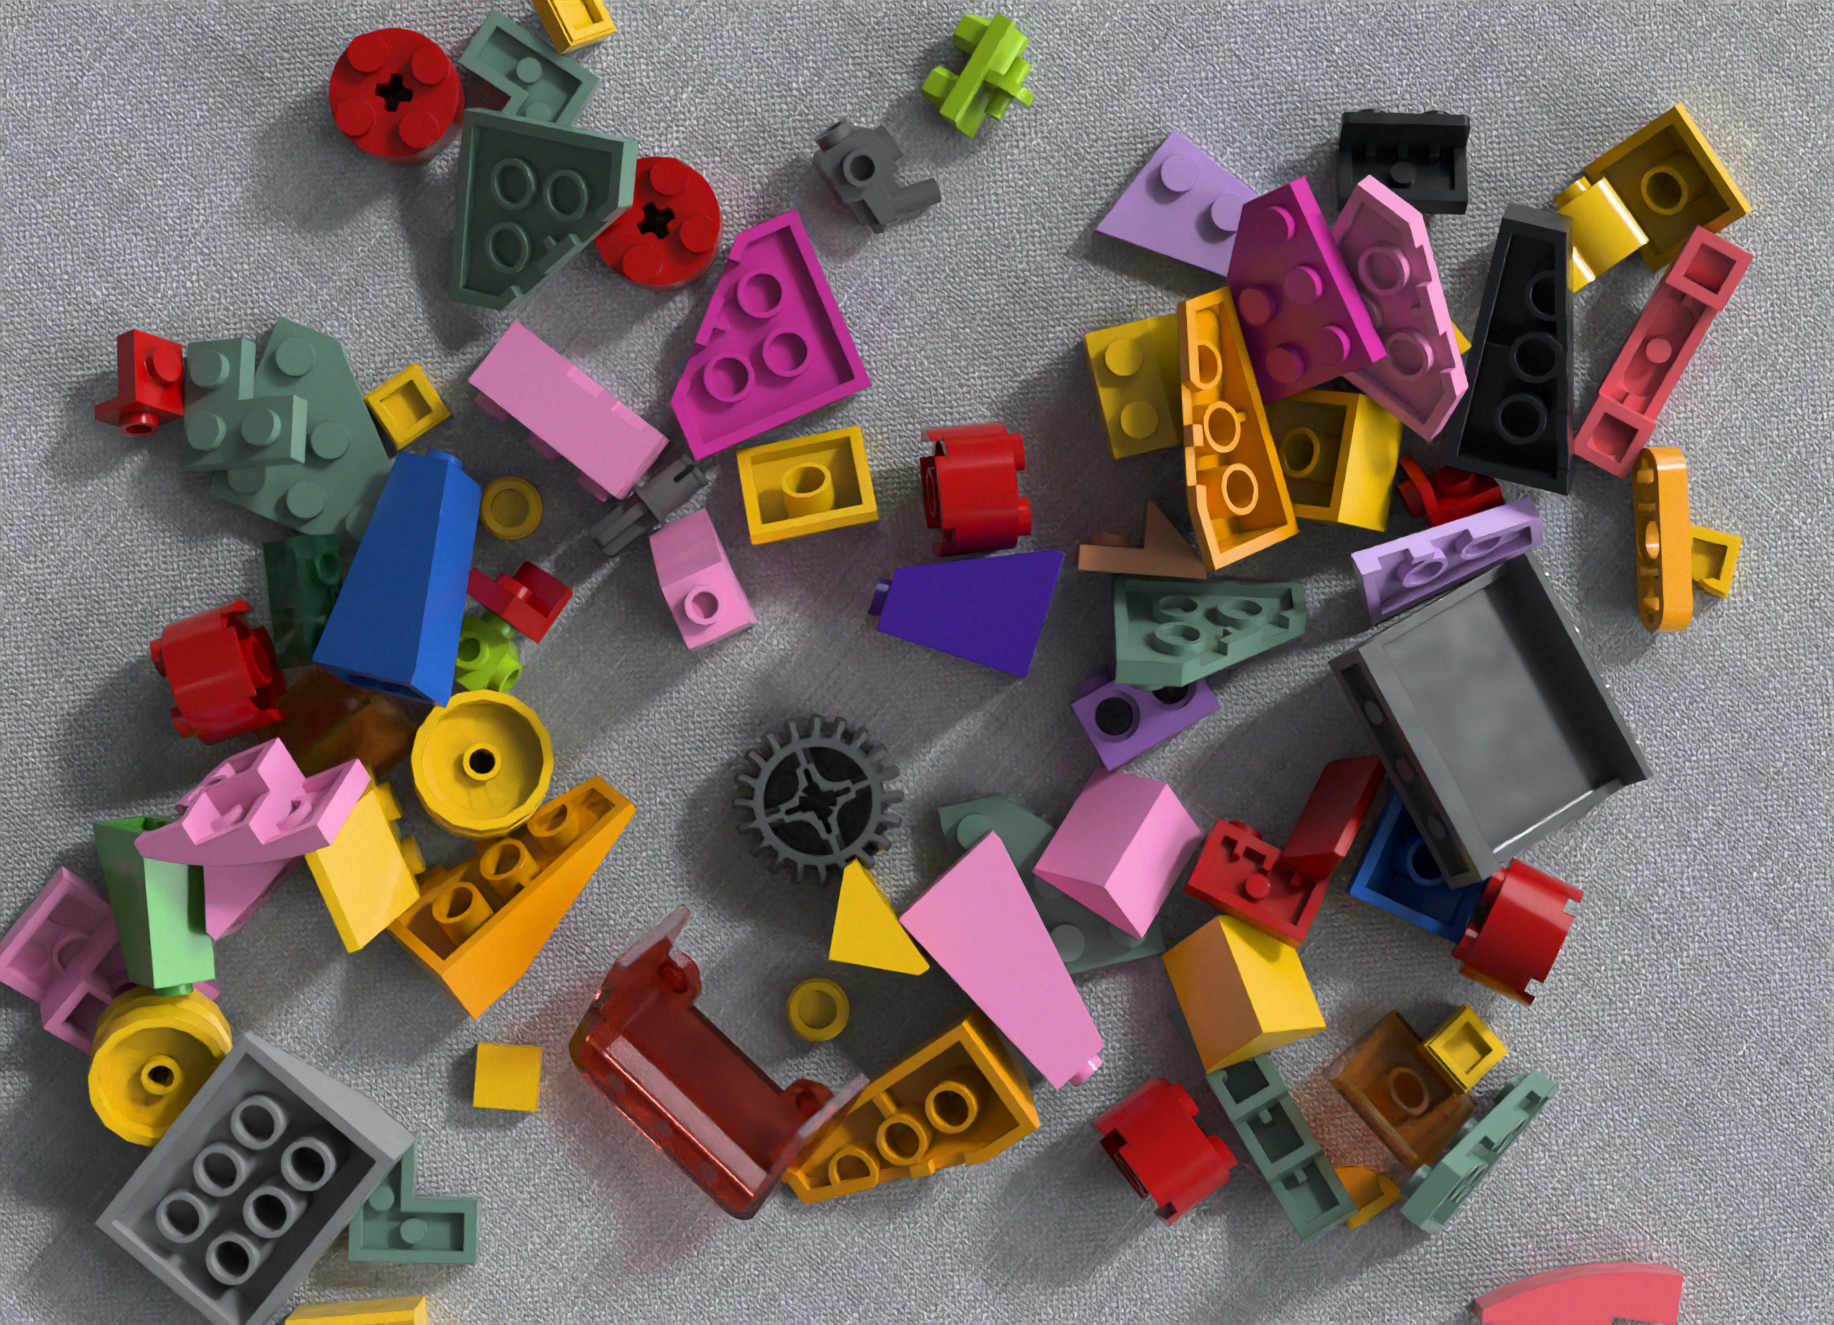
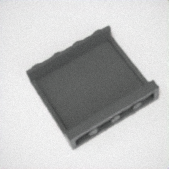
(1490, 718)

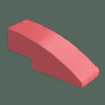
(1586, 1296)

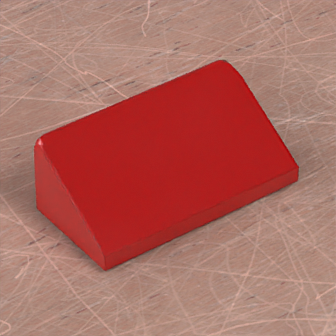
(1333, 815)

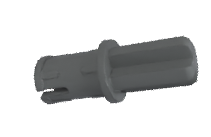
(647, 506)

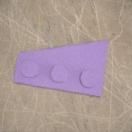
(1181, 208)
(1438, 558)

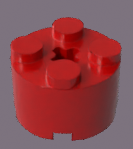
(376, 65)
(694, 233)
(973, 488)
(220, 674)
(1517, 931)
(1163, 1148)

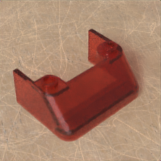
(693, 1085)

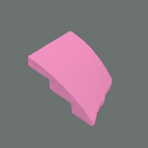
(257, 811)
(70, 958)

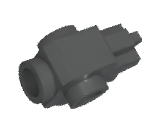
(858, 171)

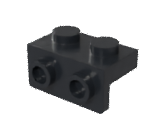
(1408, 153)

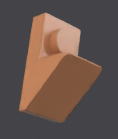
(1161, 551)

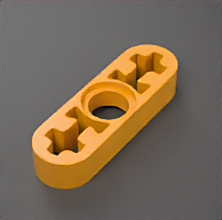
(1662, 539)

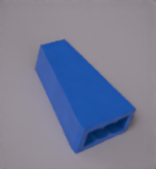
(407, 584)

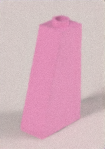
(699, 581)
(1000, 953)

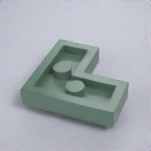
(529, 72)
(225, 423)
(413, 1228)

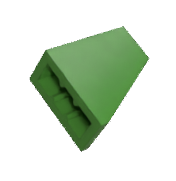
(155, 909)

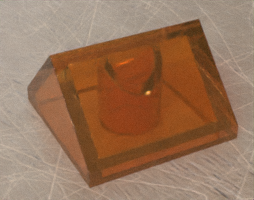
(339, 723)
(1399, 1092)

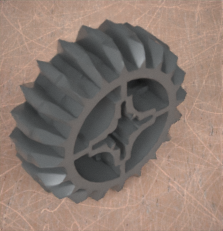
(767, 819)

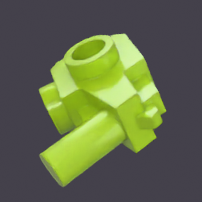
(486, 654)

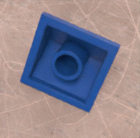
(1405, 880)

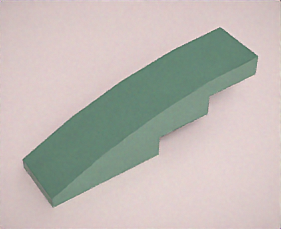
(1278, 1141)

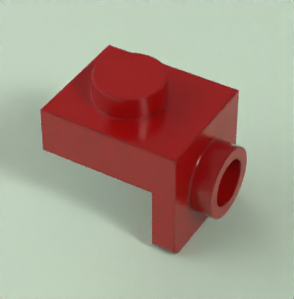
(147, 385)

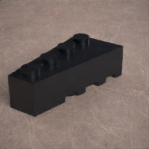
(1521, 360)

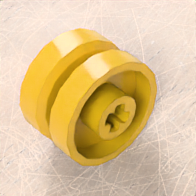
(500, 731)
(153, 1059)

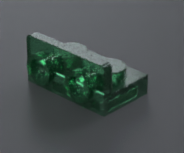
(302, 591)

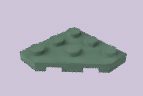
(530, 202)
(343, 445)
(1191, 627)
(1077, 932)
(1475, 1149)

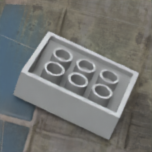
(253, 1183)

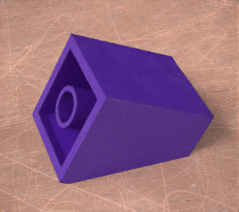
(972, 607)

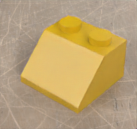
(1137, 385)
(1336, 456)
(369, 867)

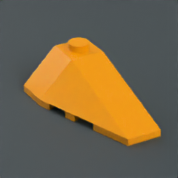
(1228, 449)
(497, 909)
(932, 1109)

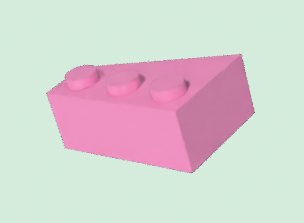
(567, 414)

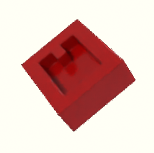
(1446, 493)
(526, 601)

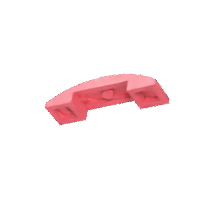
(1658, 350)

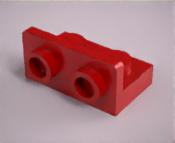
(1254, 883)

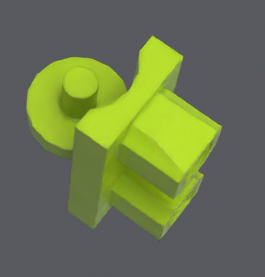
(988, 80)

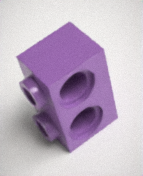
(1149, 719)

